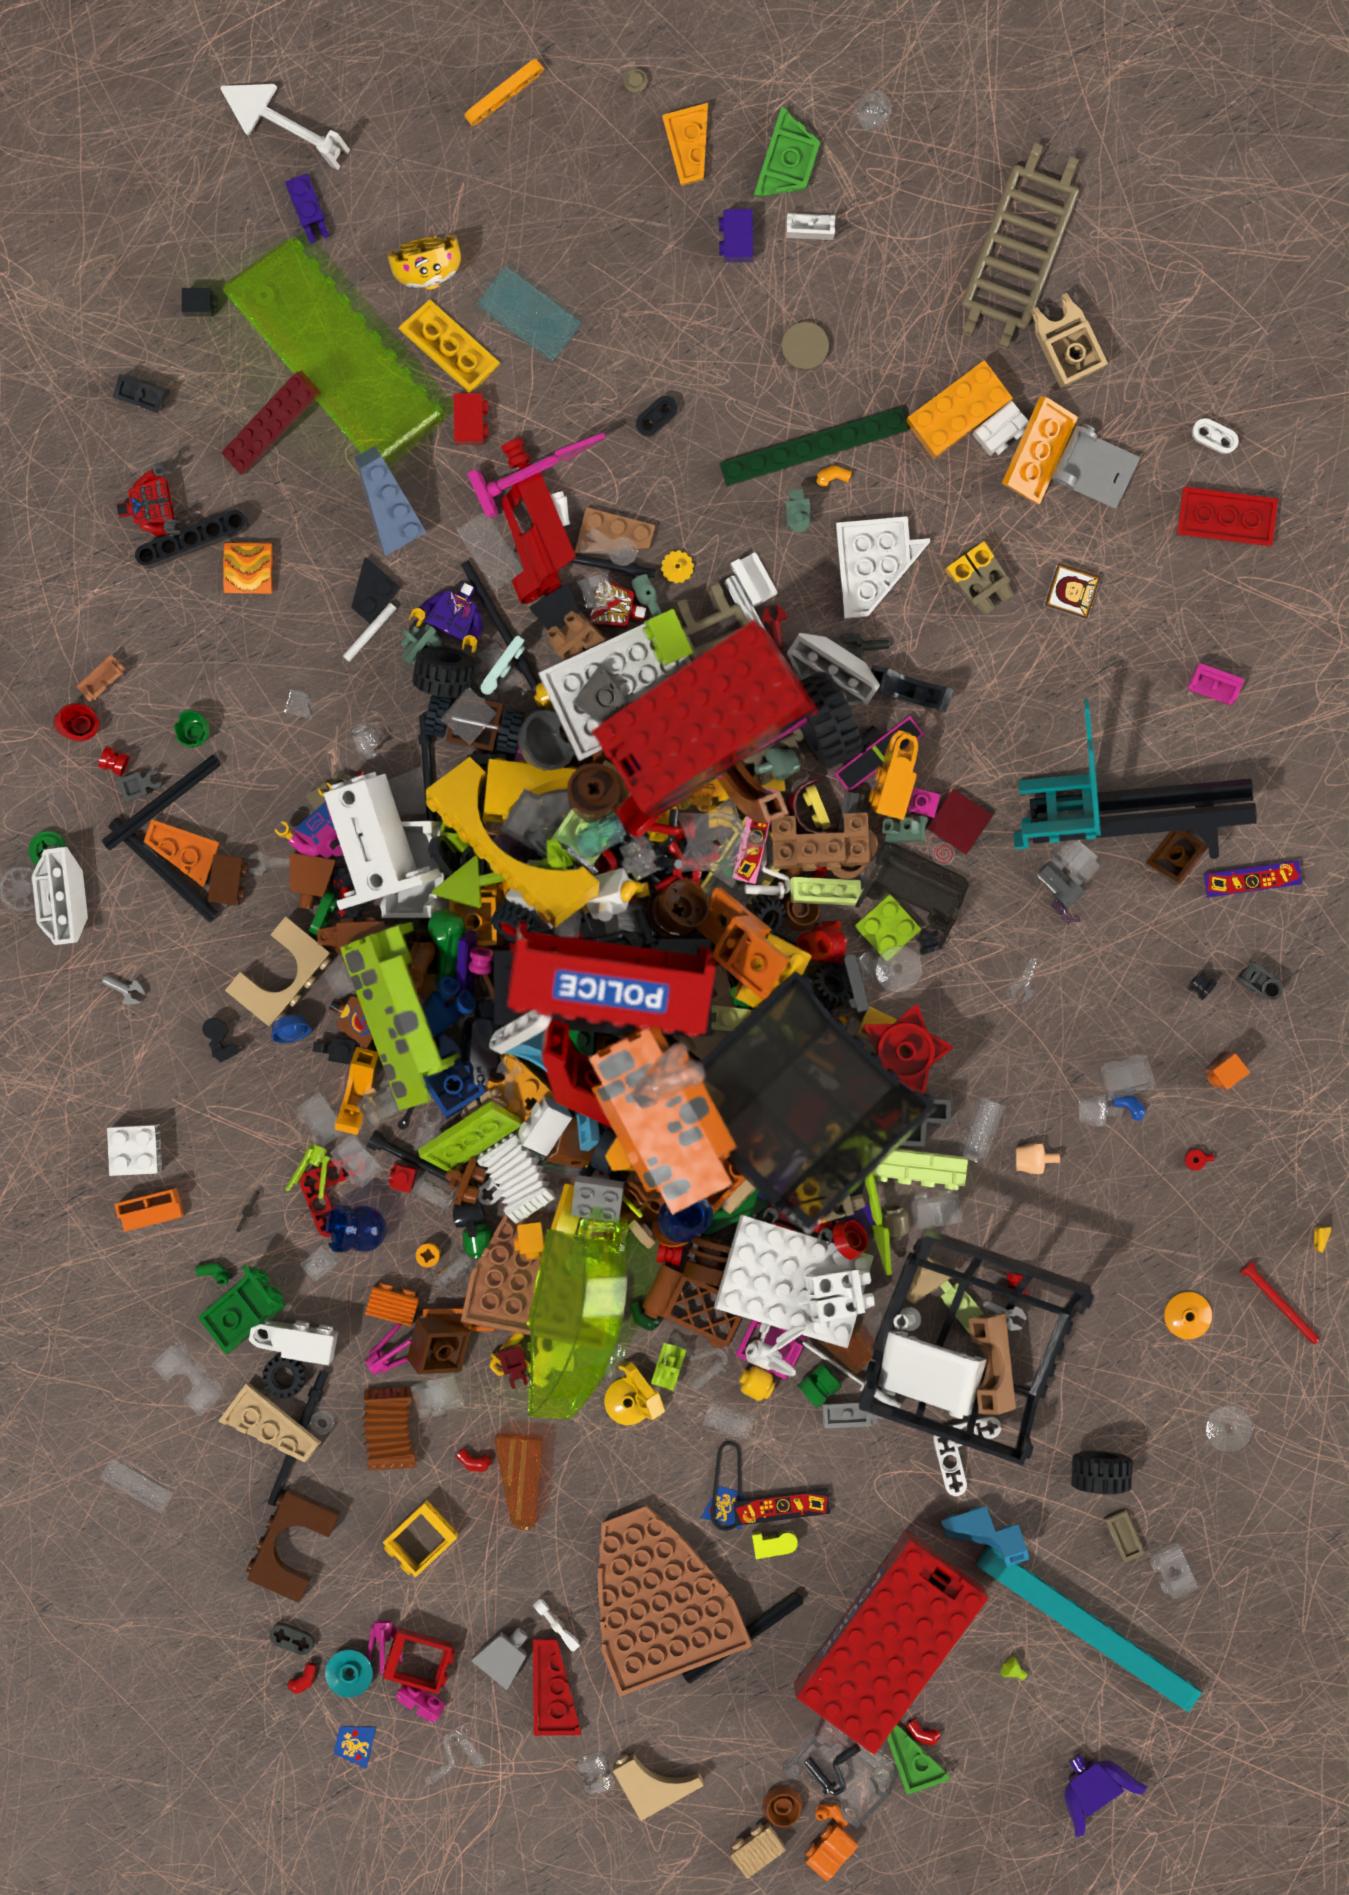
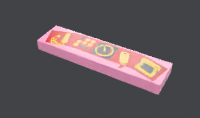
(750, 865)

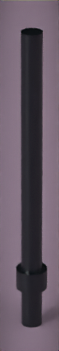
(630, 570)
(523, 665)
(426, 741)
(315, 1394)

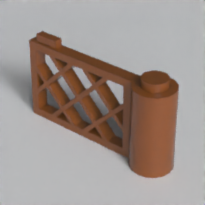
(664, 1296)

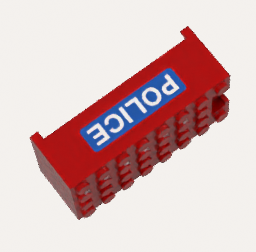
(610, 982)
(889, 1643)

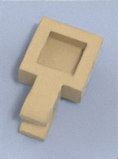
(643, 1233)

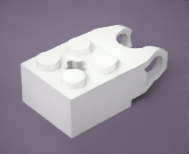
(298, 1340)

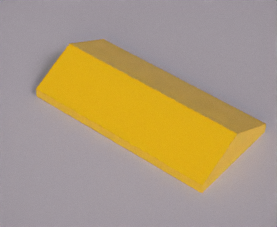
(449, 346)

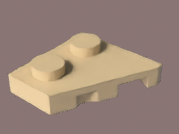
(925, 1282)

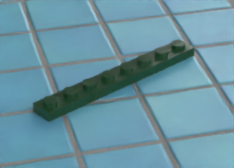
(814, 447)

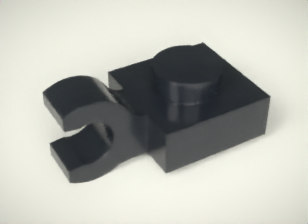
(339, 1050)

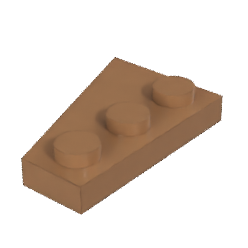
(614, 527)

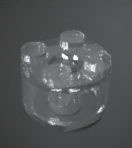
(1077, 859)
(437, 1395)

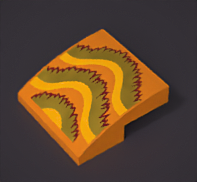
(248, 567)

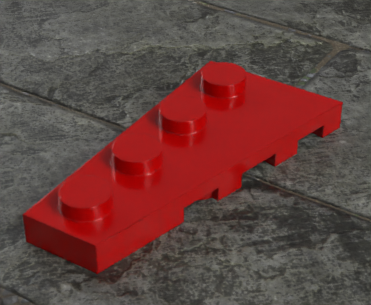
(552, 1698)

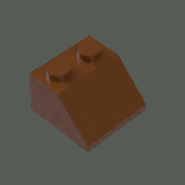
(438, 1346)

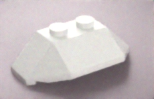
(819, 654)
(59, 896)

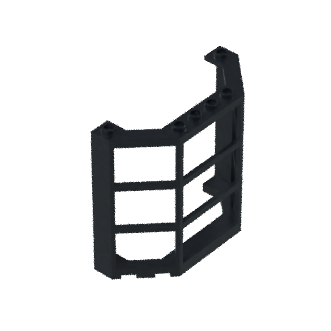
(1078, 1302)

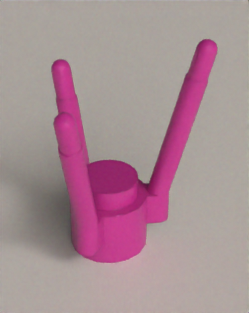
(379, 1361)
(382, 1631)

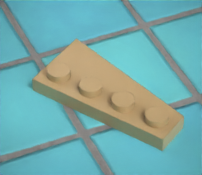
(264, 1420)

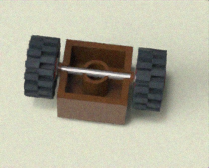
(487, 739)

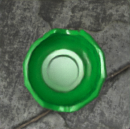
(192, 729)

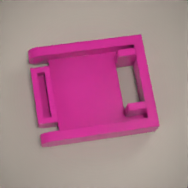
(789, 1352)

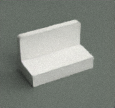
(754, 579)

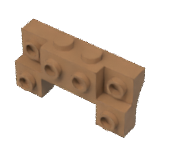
(822, 849)

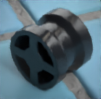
(928, 942)
(1201, 985)

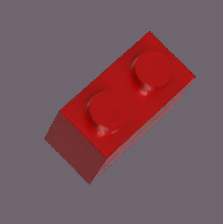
(469, 419)

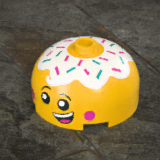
(425, 268)

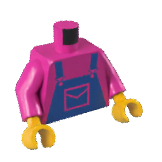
(315, 834)

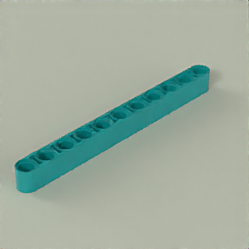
(1090, 1629)

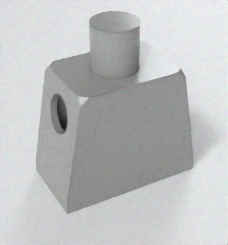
(502, 1656)

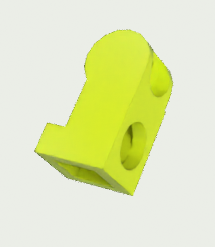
(774, 1545)

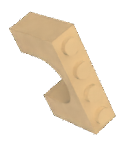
(309, 957)

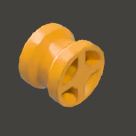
(431, 1252)

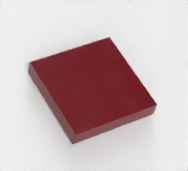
(959, 821)

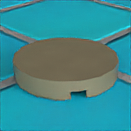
(805, 346)

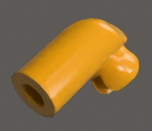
(832, 472)

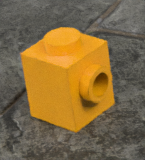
(529, 1240)

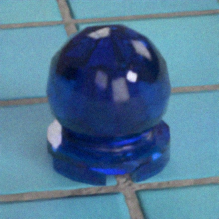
(685, 1223)
(355, 1228)

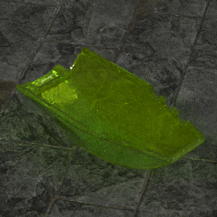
(575, 1316)

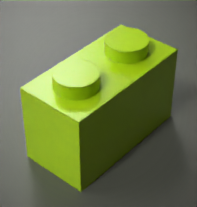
(667, 637)

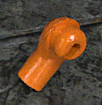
(826, 1811)

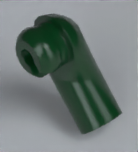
(641, 1319)

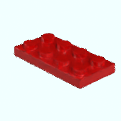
(1227, 516)

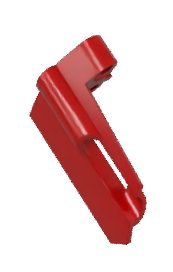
(544, 546)

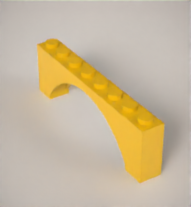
(508, 779)
(551, 892)

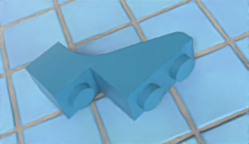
(978, 1528)

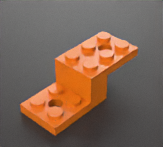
(742, 943)

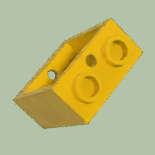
(437, 1522)

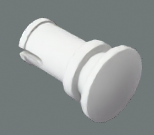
(908, 1319)

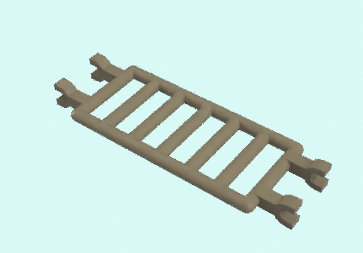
(1046, 256)
(725, 611)

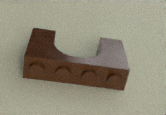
(268, 1568)

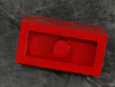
(632, 818)

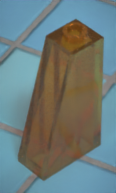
(520, 1472)

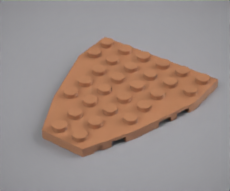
(504, 1281)
(660, 1604)

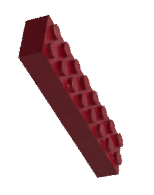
(271, 422)

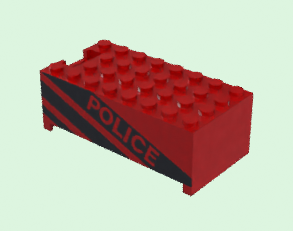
(704, 719)

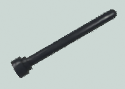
(379, 1142)

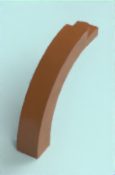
(751, 797)

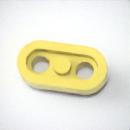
(820, 817)

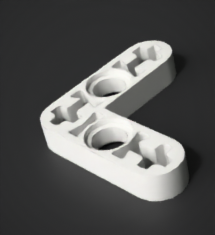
(939, 1446)

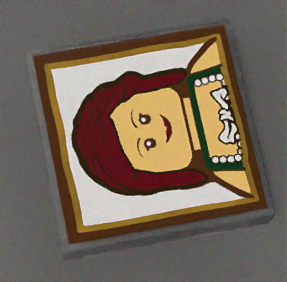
(1072, 591)

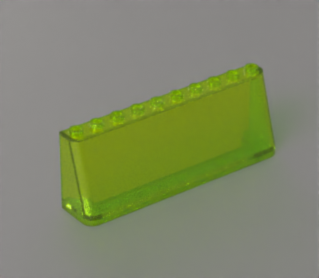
(326, 340)

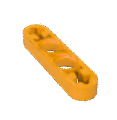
(504, 92)

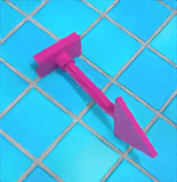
(486, 492)

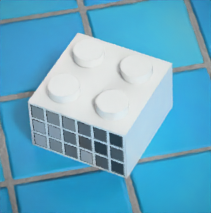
(134, 1149)

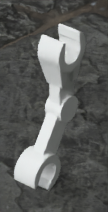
(569, 1639)

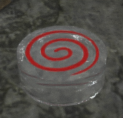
(943, 853)

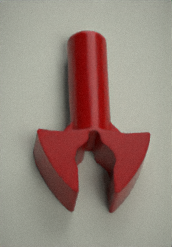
(775, 625)

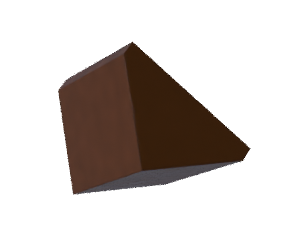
(1176, 856)

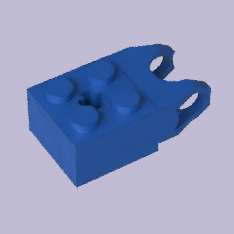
(452, 1101)

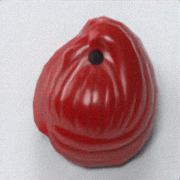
(76, 722)

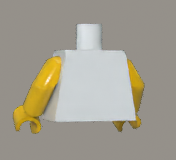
(614, 894)

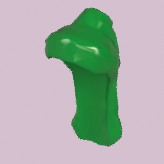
(445, 931)

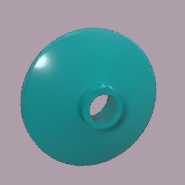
(345, 1684)

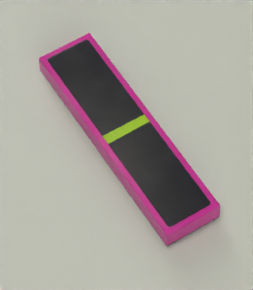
(866, 764)

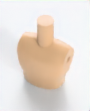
(1032, 1158)

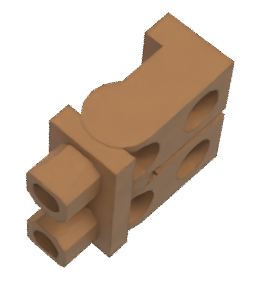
(575, 636)

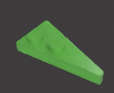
(913, 1763)

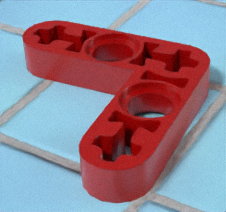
(316, 1173)

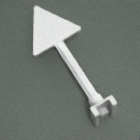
(251, 103)

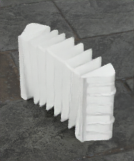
(518, 1176)

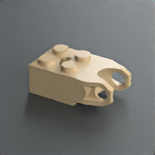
(1065, 335)

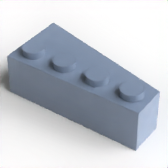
(389, 508)

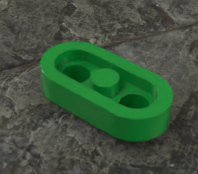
(327, 905)

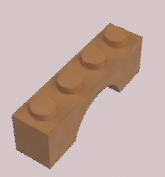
(997, 1389)

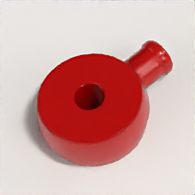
(1201, 1159)

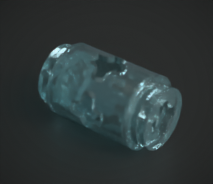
(610, 831)

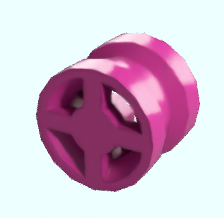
(481, 960)

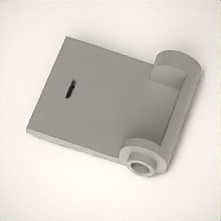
(1093, 465)

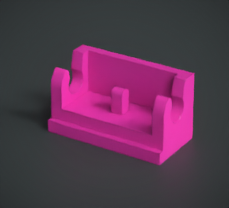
(1215, 684)

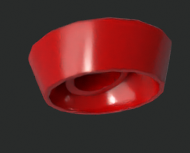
(850, 1238)

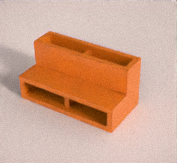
(149, 1209)

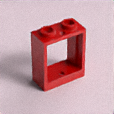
(412, 1680)

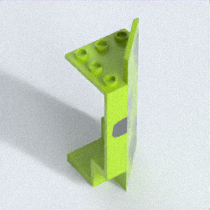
(394, 1013)

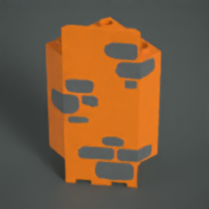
(672, 1143)

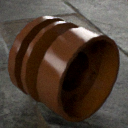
(677, 909)
(710, 1262)

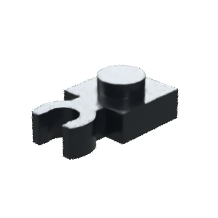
(482, 758)

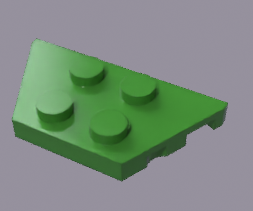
(787, 158)

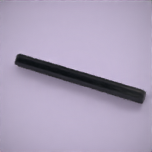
(161, 802)
(167, 874)
(754, 1629)

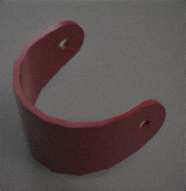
(791, 808)

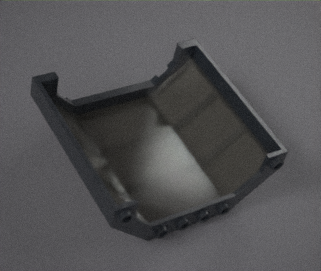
(807, 1104)

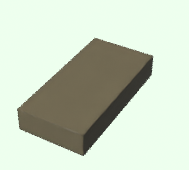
(1124, 1536)

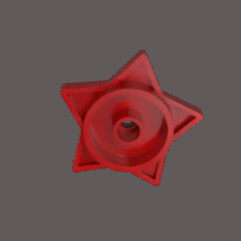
(910, 1032)

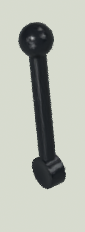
(402, 1124)

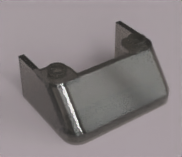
(918, 883)

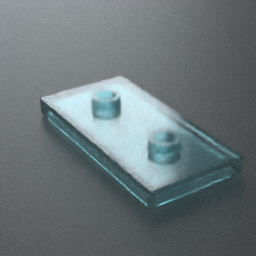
(529, 314)

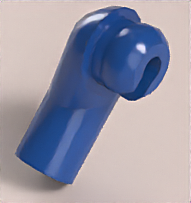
(1133, 1105)

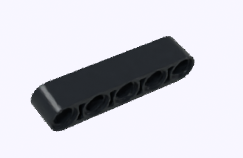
(204, 539)

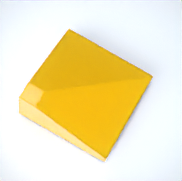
(1321, 1236)

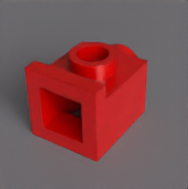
(402, 1177)

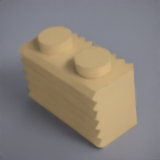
(757, 1849)

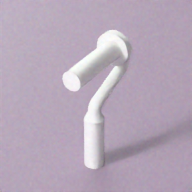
(778, 890)

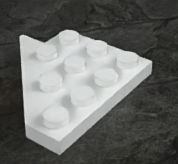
(873, 560)

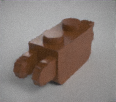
(348, 932)

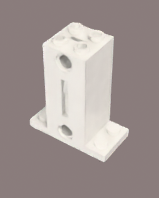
(373, 840)

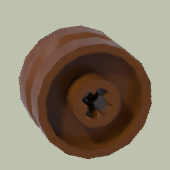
(593, 778)

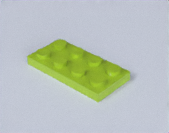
(470, 1136)

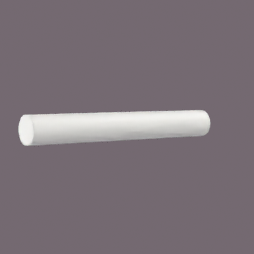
(369, 632)

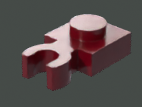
(513, 1362)

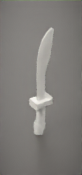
(883, 1397)

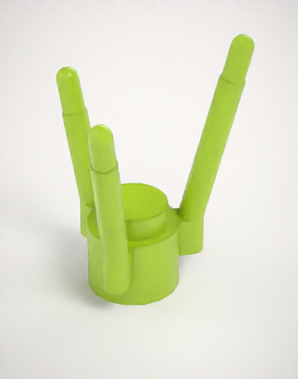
(313, 1156)

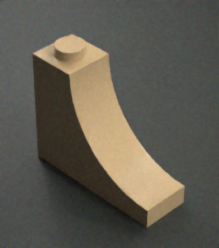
(651, 1791)

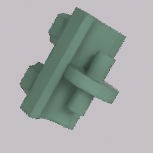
(797, 511)
(425, 636)
(907, 830)

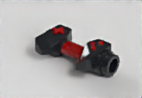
(343, 881)

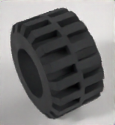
(443, 671)
(1101, 1472)

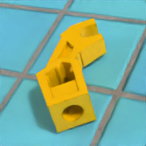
(646, 1397)

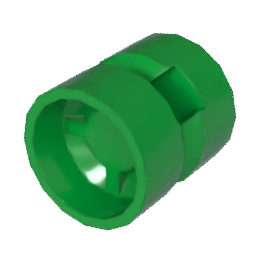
(819, 1385)

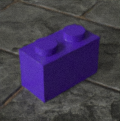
(738, 235)

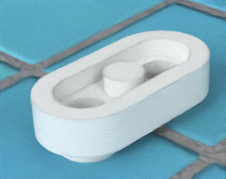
(1215, 434)

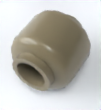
(896, 1220)

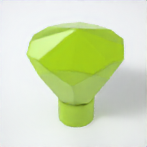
(1011, 1668)

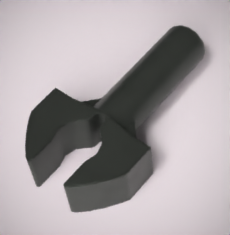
(866, 645)

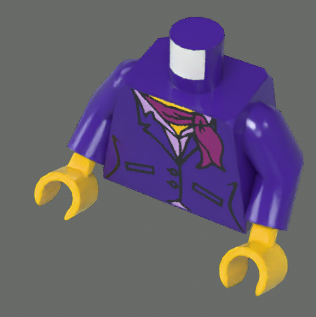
(453, 615)

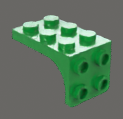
(241, 1308)

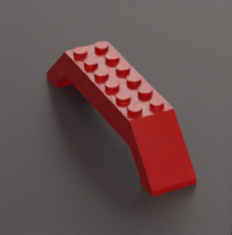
(570, 1073)

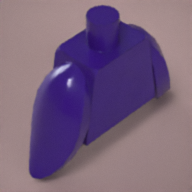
(1094, 1787)

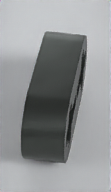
(290, 1644)

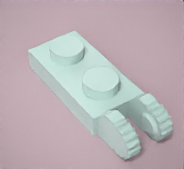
(502, 667)

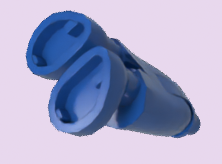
(442, 1017)

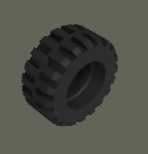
(833, 730)

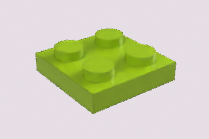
(887, 925)

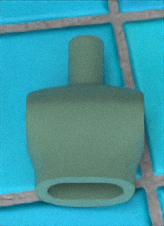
(646, 593)
(780, 762)

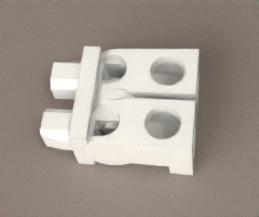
(847, 1294)

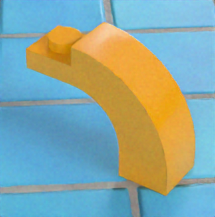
(360, 1080)

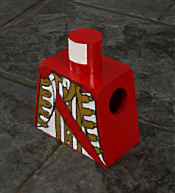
(618, 611)

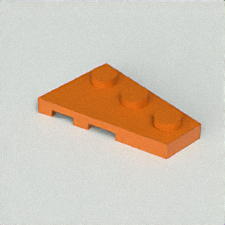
(184, 849)

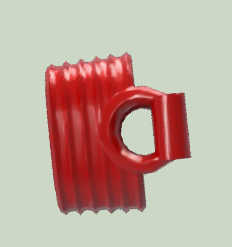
(824, 943)

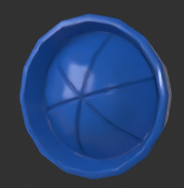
(290, 1029)

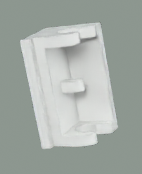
(810, 226)

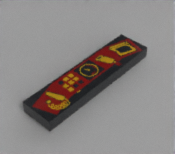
(781, 1507)

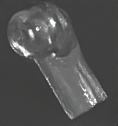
(618, 1353)

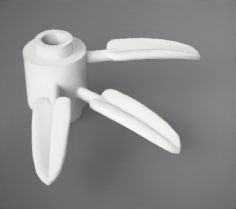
(769, 1356)

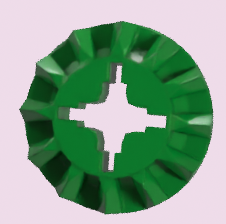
(37, 846)

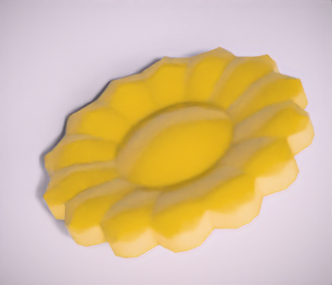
(677, 567)

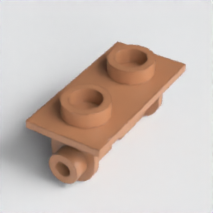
(100, 678)

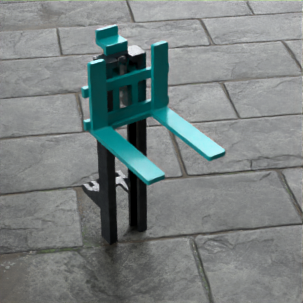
(1078, 817)

